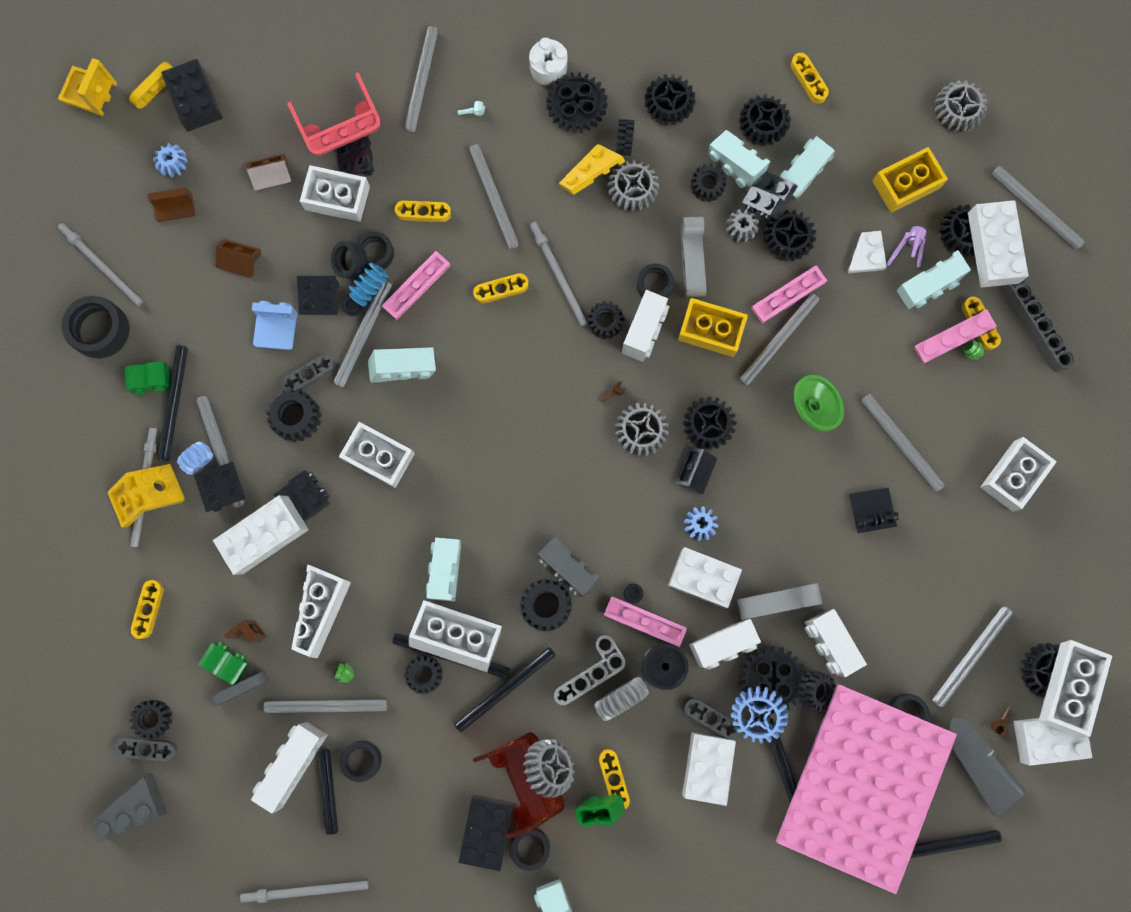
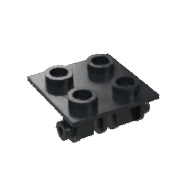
(356, 157)
(317, 295)
(219, 487)
(873, 510)

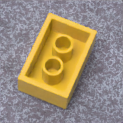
(909, 180)
(712, 327)

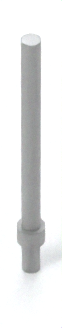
(75, 240)
(542, 241)
(149, 448)
(264, 895)

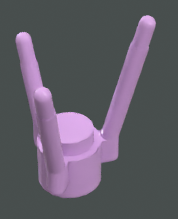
(916, 238)

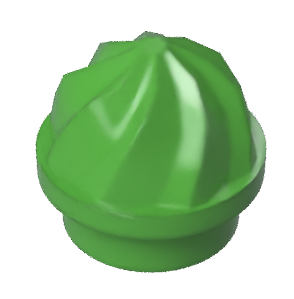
(973, 350)
(343, 673)

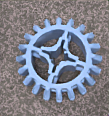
(747, 725)

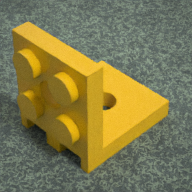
(88, 87)
(137, 493)

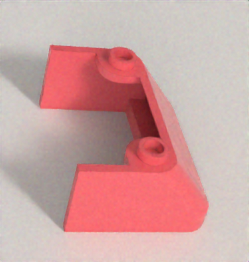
(361, 125)

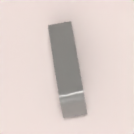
(693, 256)
(779, 601)
(587, 674)

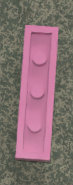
(416, 285)
(789, 294)
(955, 336)
(645, 621)

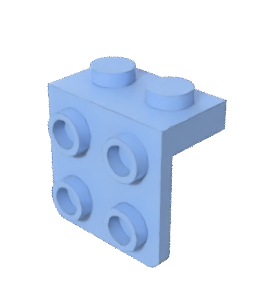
(274, 325)

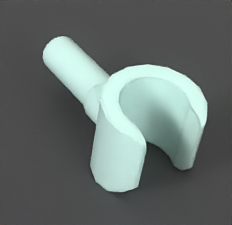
(477, 110)

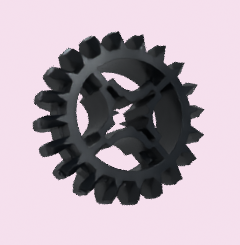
(677, 92)
(765, 130)
(955, 222)
(805, 236)
(702, 417)
(1048, 652)

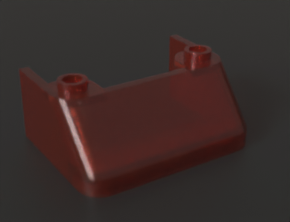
(534, 808)

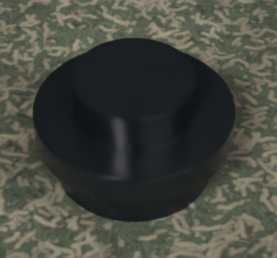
(351, 307)
(633, 593)

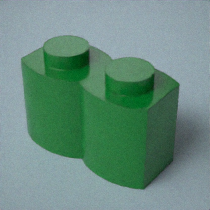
(147, 377)
(224, 663)
(600, 810)

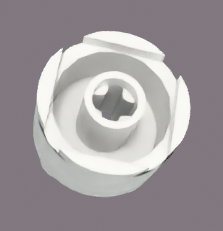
(548, 61)

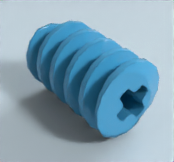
(368, 285)

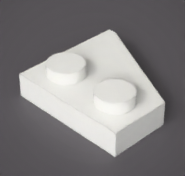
(868, 254)

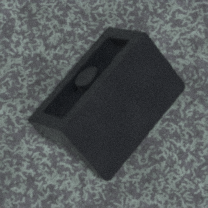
(696, 470)

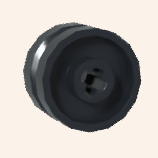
(676, 667)

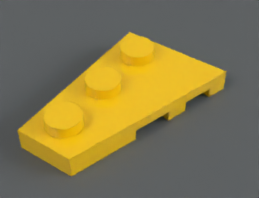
(591, 166)

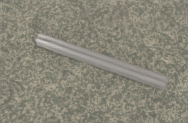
(421, 79)
(494, 196)
(1038, 207)
(362, 334)
(779, 339)
(214, 434)
(903, 443)
(972, 656)
(325, 706)

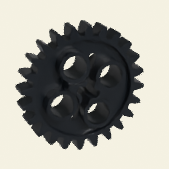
(573, 87)
(791, 679)

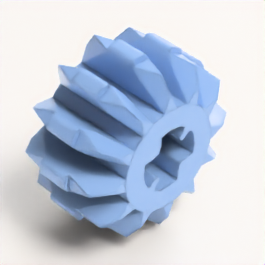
(170, 160)
(195, 458)
(696, 527)

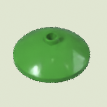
(818, 403)

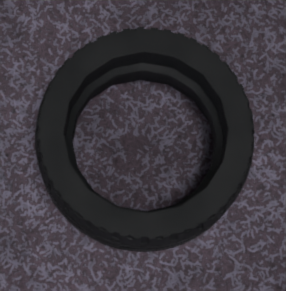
(78, 312)

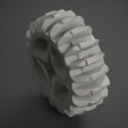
(951, 111)
(643, 196)
(649, 413)
(621, 698)
(548, 768)

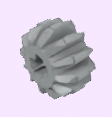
(735, 229)

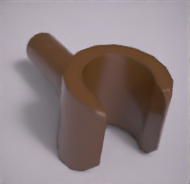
(615, 391)
(1001, 722)

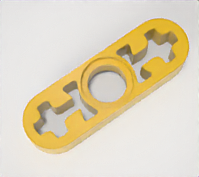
(809, 86)
(149, 87)
(408, 216)
(485, 287)
(980, 308)
(155, 607)
(615, 762)

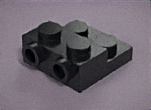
(769, 196)
(305, 495)

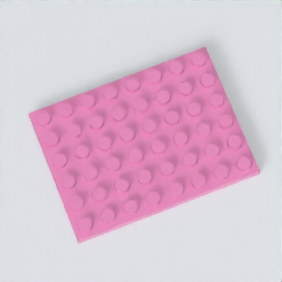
(866, 788)

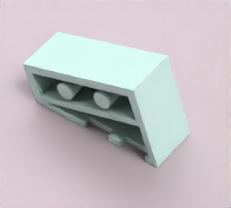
(737, 160)
(808, 165)
(933, 281)
(401, 364)
(443, 569)
(552, 897)

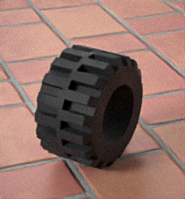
(282, 404)
(528, 599)

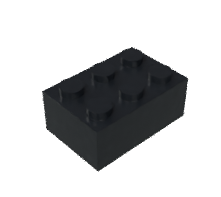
(192, 95)
(485, 832)

